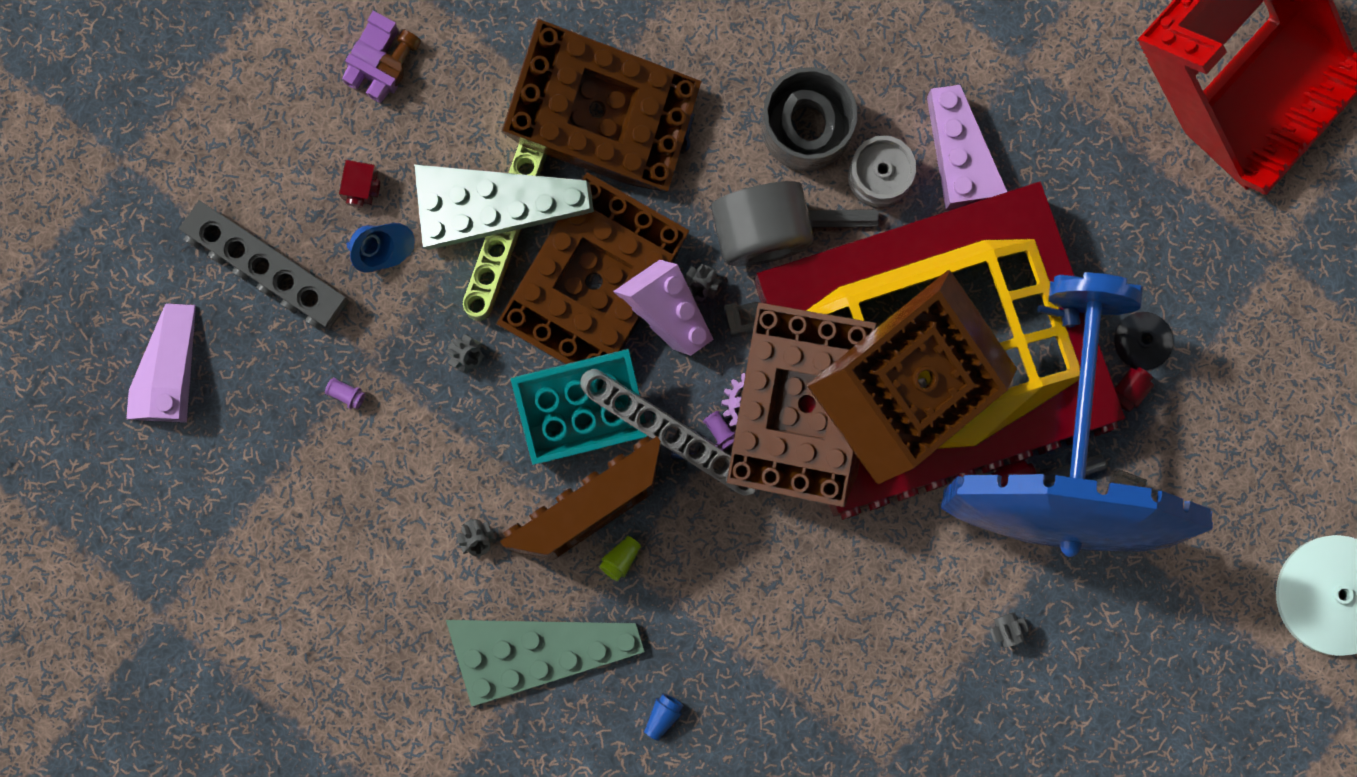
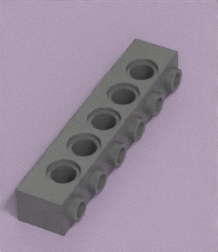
(205, 219)

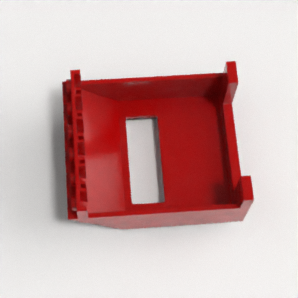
(1272, 92)

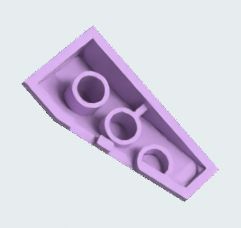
(164, 372)

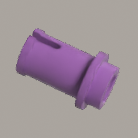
(351, 396)
(720, 430)

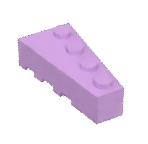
(961, 151)

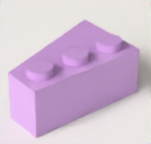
(667, 306)

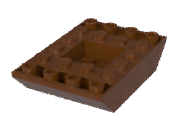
(641, 104)
(617, 243)
(876, 389)
(775, 440)
(590, 506)

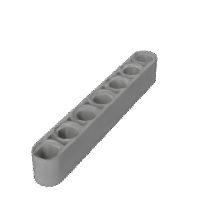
(658, 425)

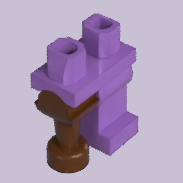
(372, 62)

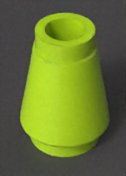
(620, 558)

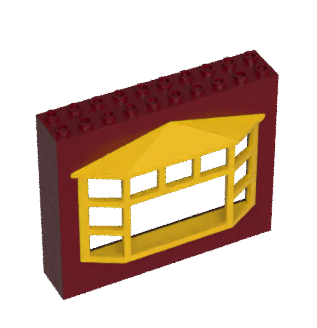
(1026, 415)

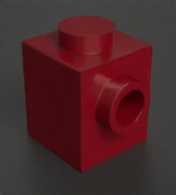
(359, 183)

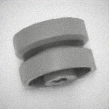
(878, 188)

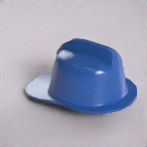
(380, 246)

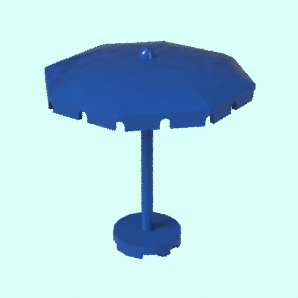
(1072, 510)

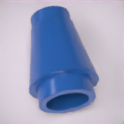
(663, 716)

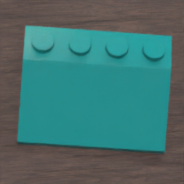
(562, 418)

